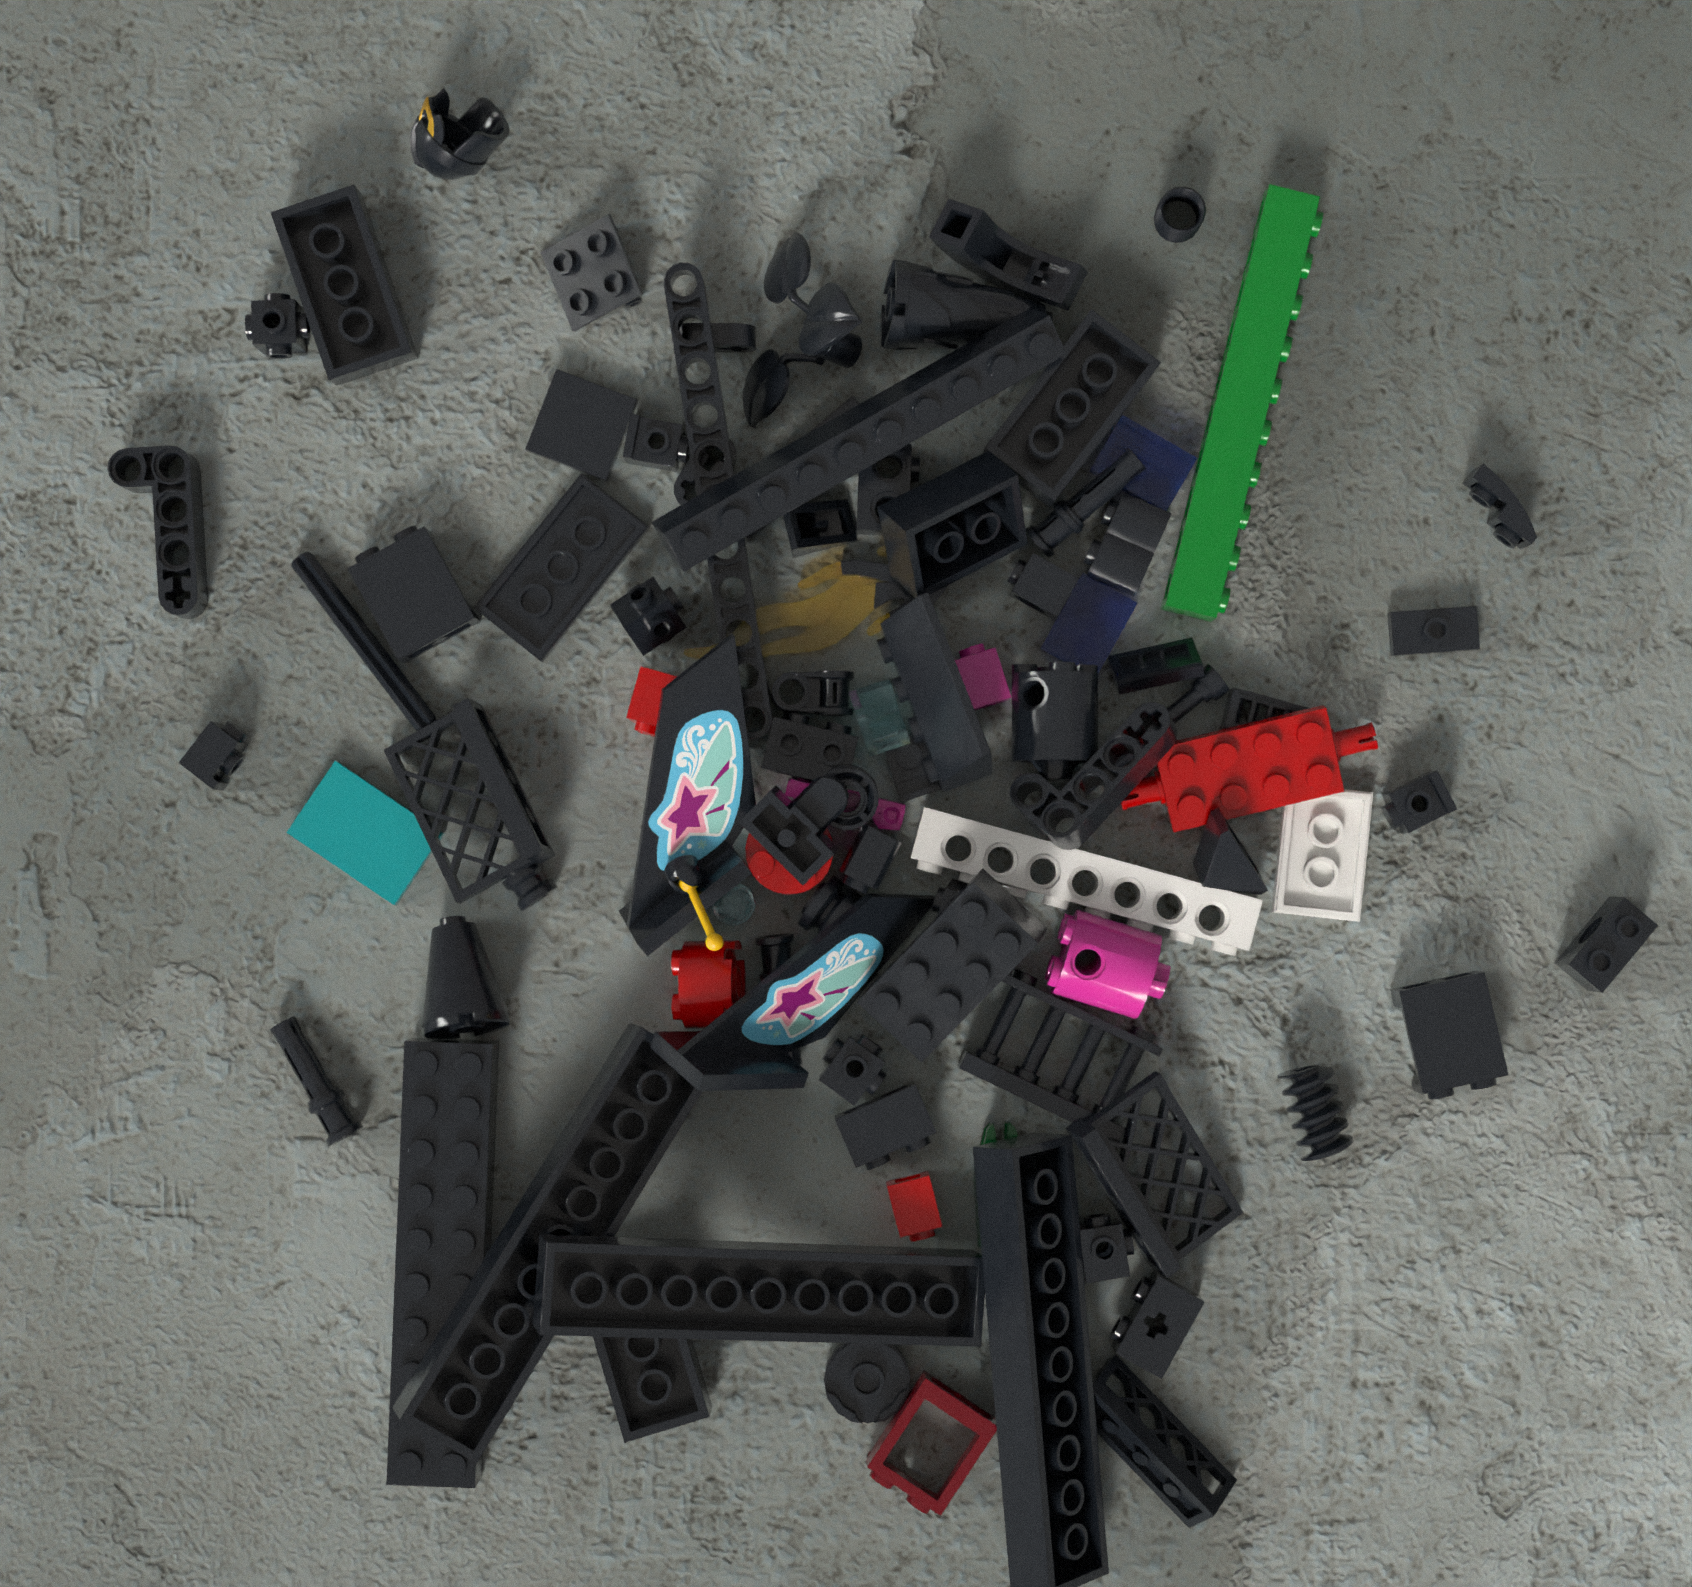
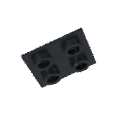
(592, 273)

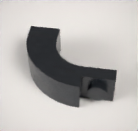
(1004, 261)

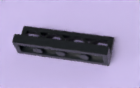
(1149, 1450)

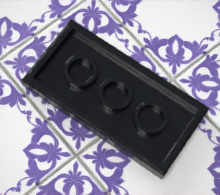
(562, 567)

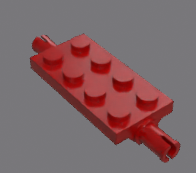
(1251, 767)

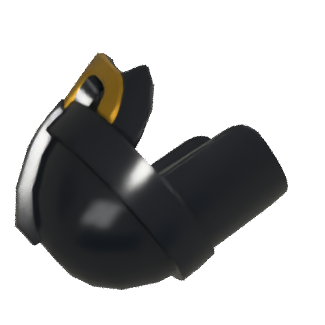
(456, 146)

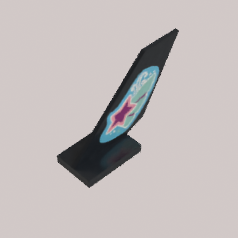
(693, 796)
(795, 1002)

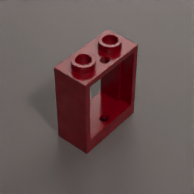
(956, 1406)

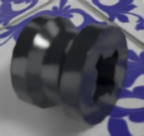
(529, 885)

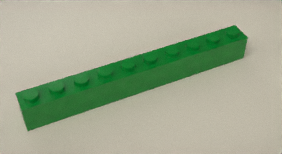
(1241, 403)

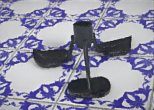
(822, 338)

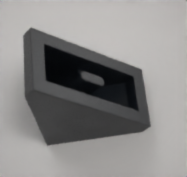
(819, 526)
(1223, 860)

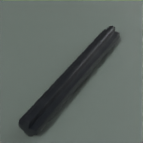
(363, 640)

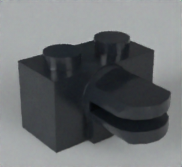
(796, 828)

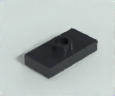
(1433, 631)
(1156, 666)

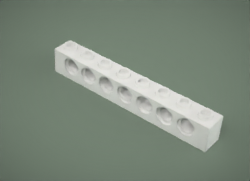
(1236, 911)

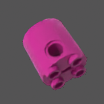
(1123, 965)

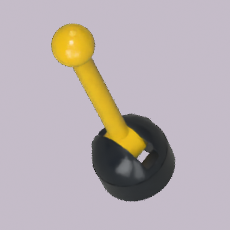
(684, 876)

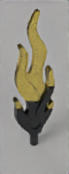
(830, 614)

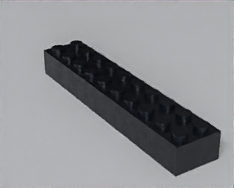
(579, 1190)
(440, 1226)
(757, 1291)
(1041, 1360)

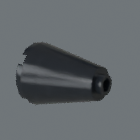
(461, 984)

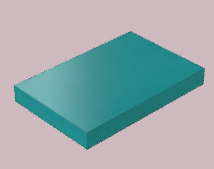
(363, 833)

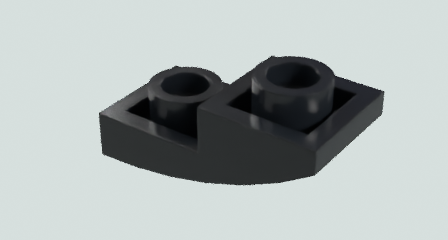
(1510, 519)

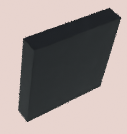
(581, 425)

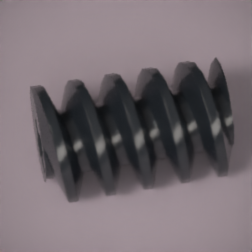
(1317, 1111)

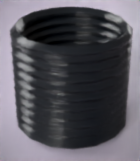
(1185, 195)

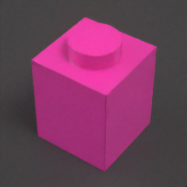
(983, 676)

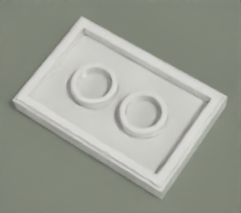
(1323, 856)

